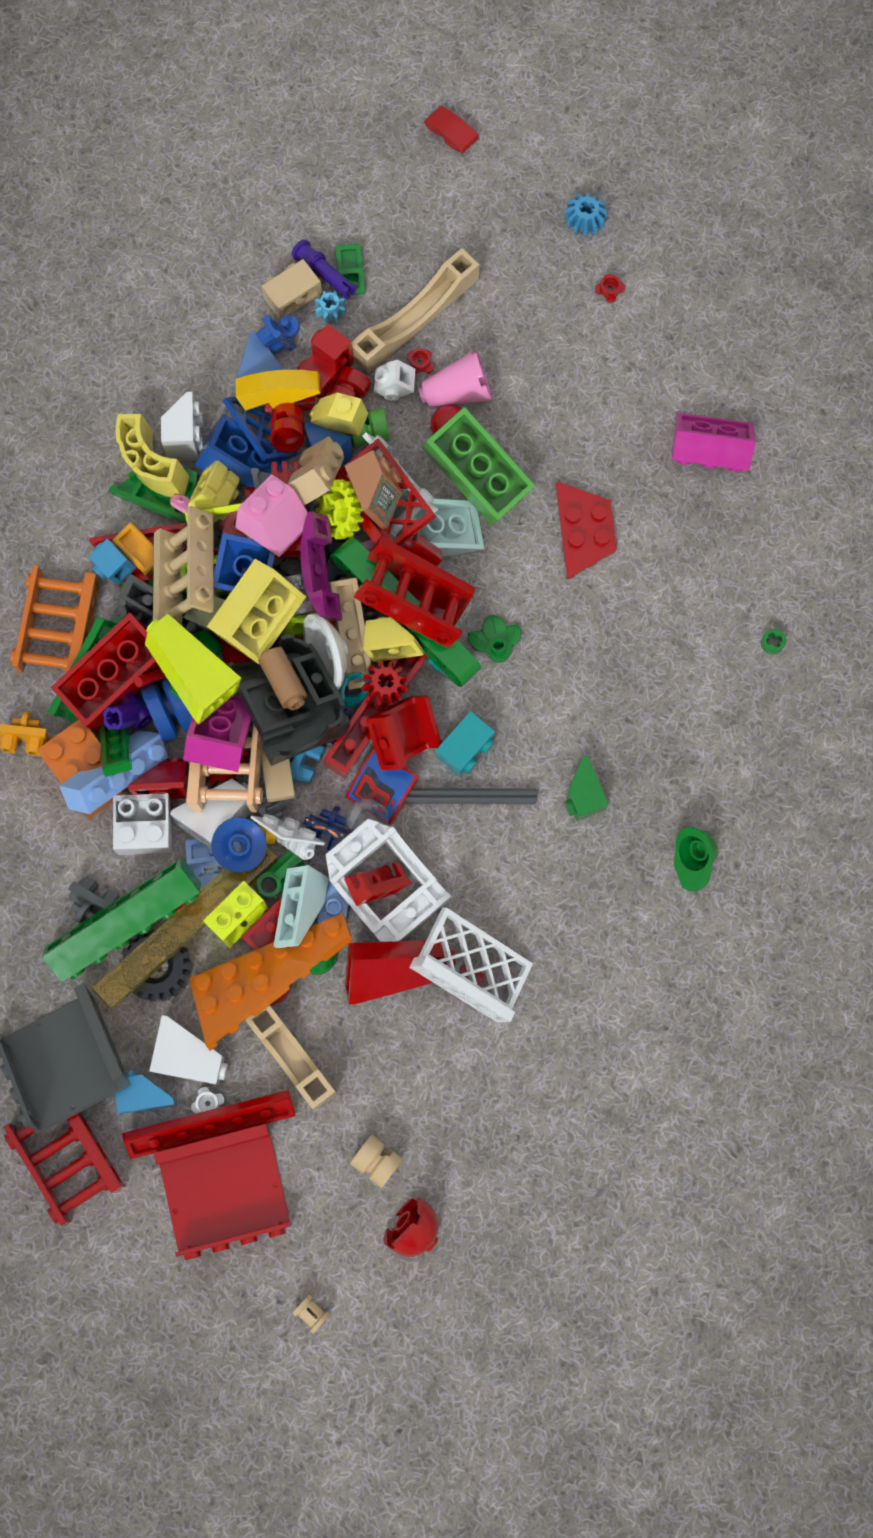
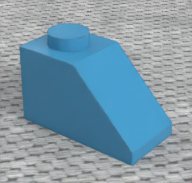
(142, 1095)

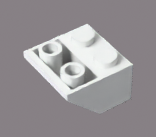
(181, 429)
(142, 824)

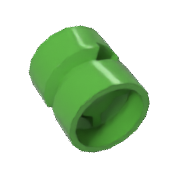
(374, 425)

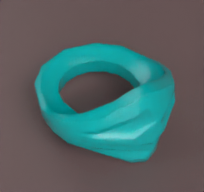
(350, 701)

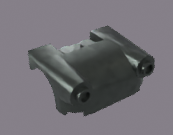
(296, 731)

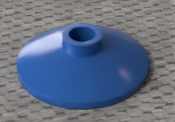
(251, 840)

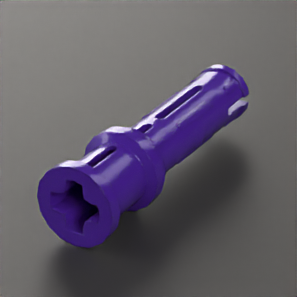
(318, 265)

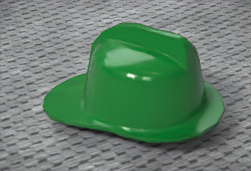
(694, 857)

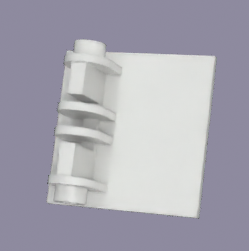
(291, 835)

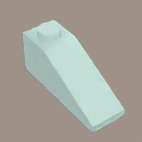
(300, 903)

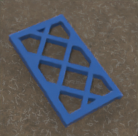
(256, 440)

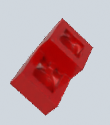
(453, 129)

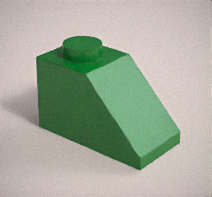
(585, 793)

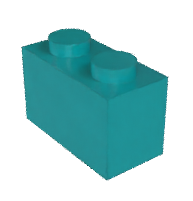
(466, 744)

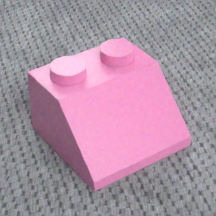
(272, 516)

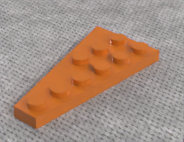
(257, 979)

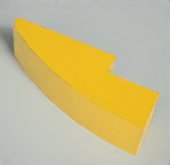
(276, 387)

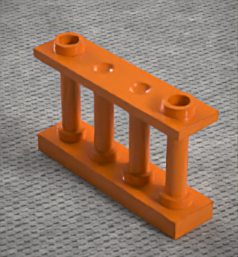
(82, 614)

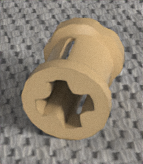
(310, 1305)

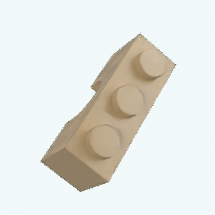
(318, 470)

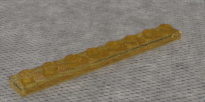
(173, 934)

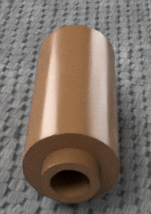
(283, 678)

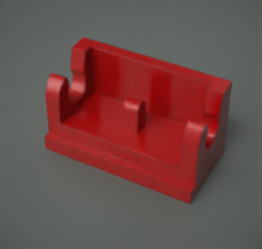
(376, 883)

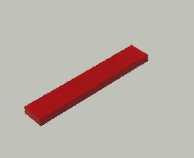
(208, 1124)

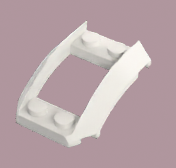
(411, 911)

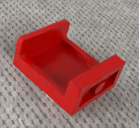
(403, 731)

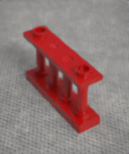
(422, 574)
(91, 1156)

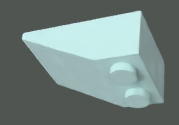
(452, 527)

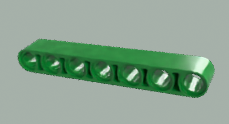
(454, 662)

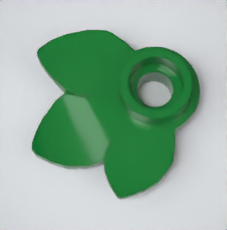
(495, 634)

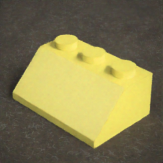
(256, 610)

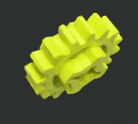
(342, 509)

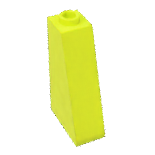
(191, 668)

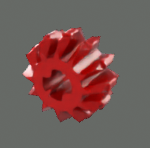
(380, 674)

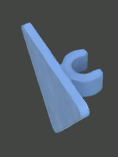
(257, 358)

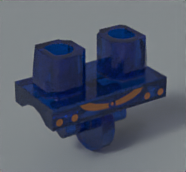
(328, 827)

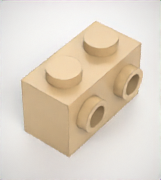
(291, 289)

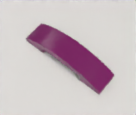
(315, 536)

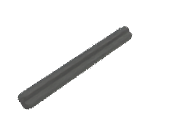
(471, 796)

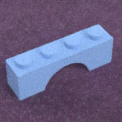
(92, 789)

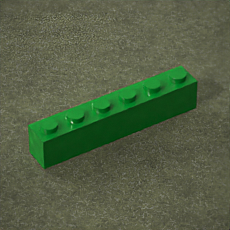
(122, 920)

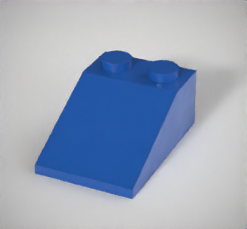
(233, 449)

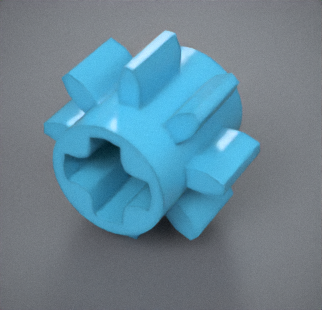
(330, 307)

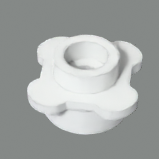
(205, 1095)

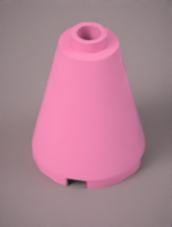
(457, 383)

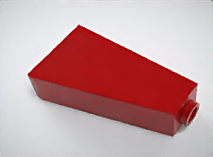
(384, 969)

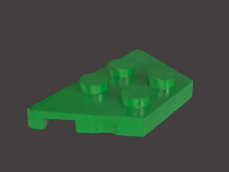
(139, 494)

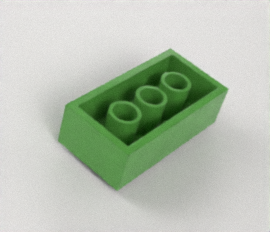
(478, 466)

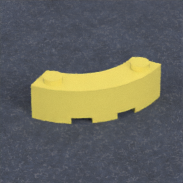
(157, 472)

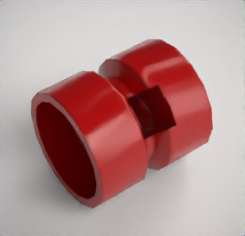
(351, 383)
(287, 427)

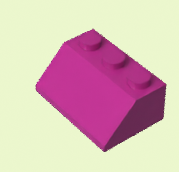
(713, 442)

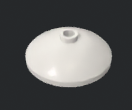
(328, 645)

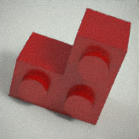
(329, 355)

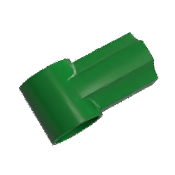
(278, 873)

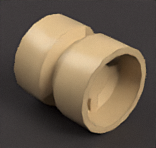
(376, 1161)

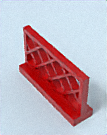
(370, 526)

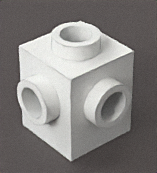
(394, 380)

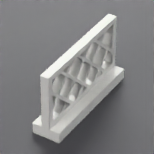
(464, 988)

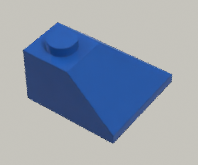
(235, 558)

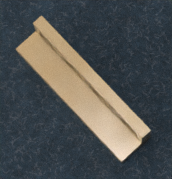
(351, 628)

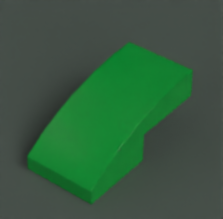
(350, 265)

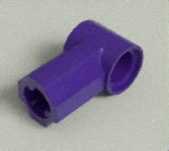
(127, 714)

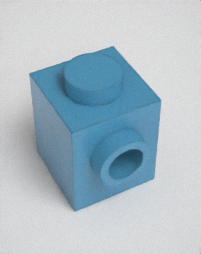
(111, 562)

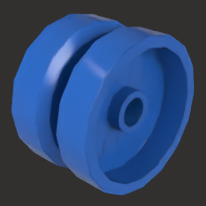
(166, 710)

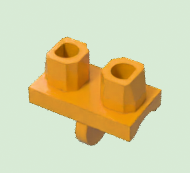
(23, 730)

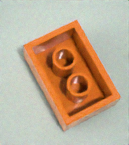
(72, 752)

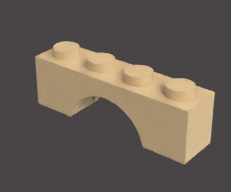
(291, 1057)

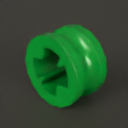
(777, 634)

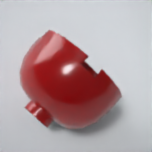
(414, 1230)

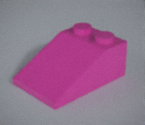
(220, 737)

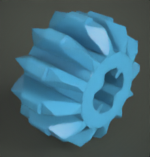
(586, 214)

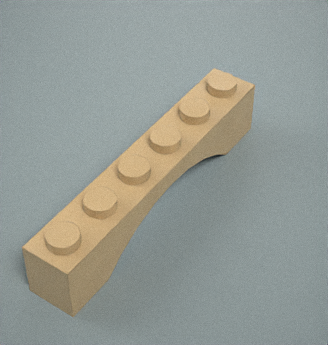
(385, 338)

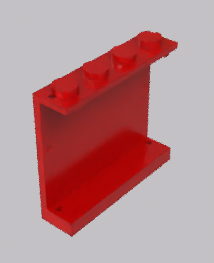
(223, 1191)

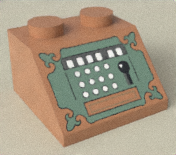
(375, 487)

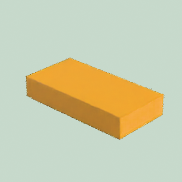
(136, 548)

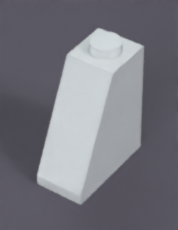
(203, 824)
(185, 1056)

